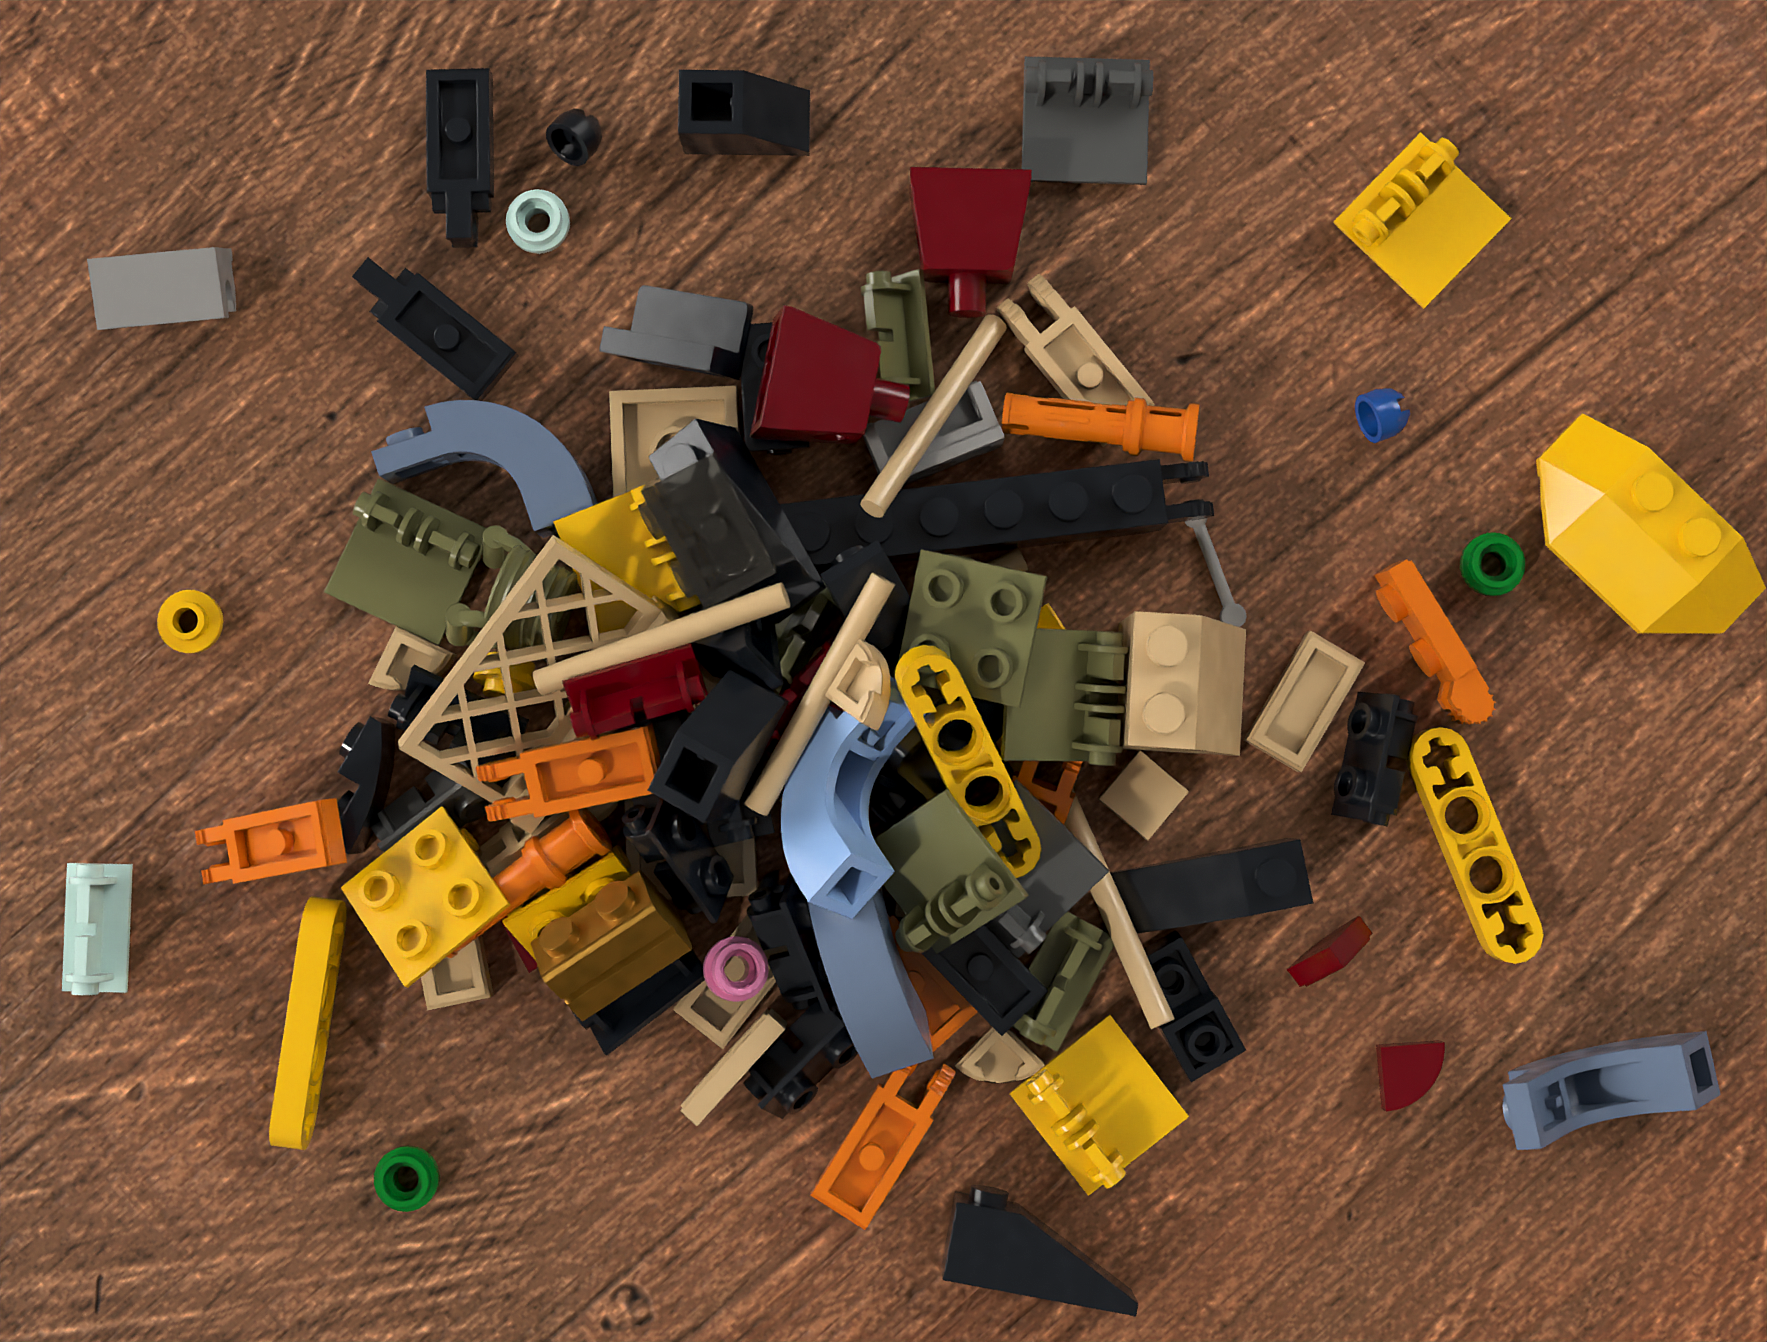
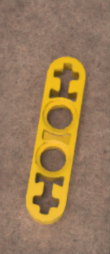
(971, 761)
(1483, 840)
(307, 1023)

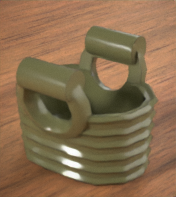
(512, 565)

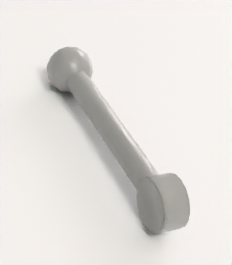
(1231, 612)

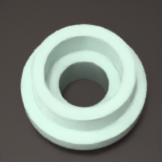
(533, 203)

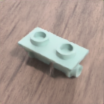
(97, 928)

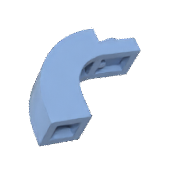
(828, 808)

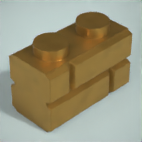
(610, 945)

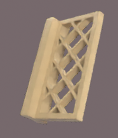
(649, 615)

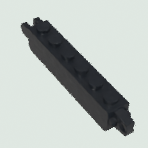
(1002, 512)

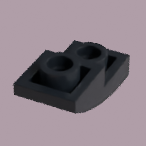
(370, 764)
(1201, 1029)

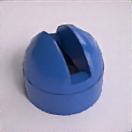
(1380, 414)

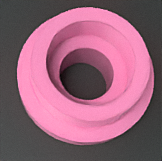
(755, 969)

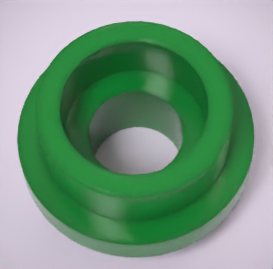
(1510, 558)
(387, 1183)

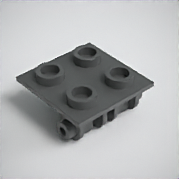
(1086, 120)
(1053, 886)

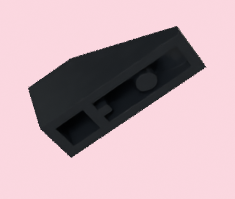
(786, 550)
(1216, 886)
(1014, 1252)

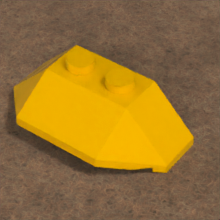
(1642, 534)

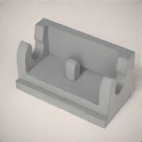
(162, 287)
(965, 435)

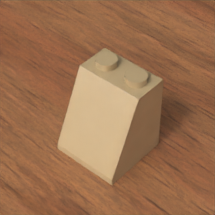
(1182, 684)

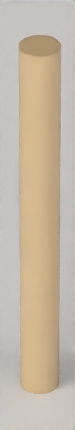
(933, 416)
(666, 636)
(814, 700)
(1122, 929)

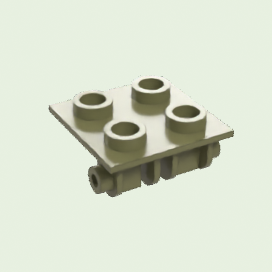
(406, 560)
(979, 618)
(1068, 699)
(944, 876)

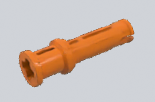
(1130, 425)
(548, 862)

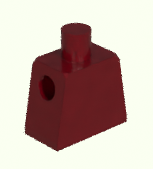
(968, 229)
(821, 383)

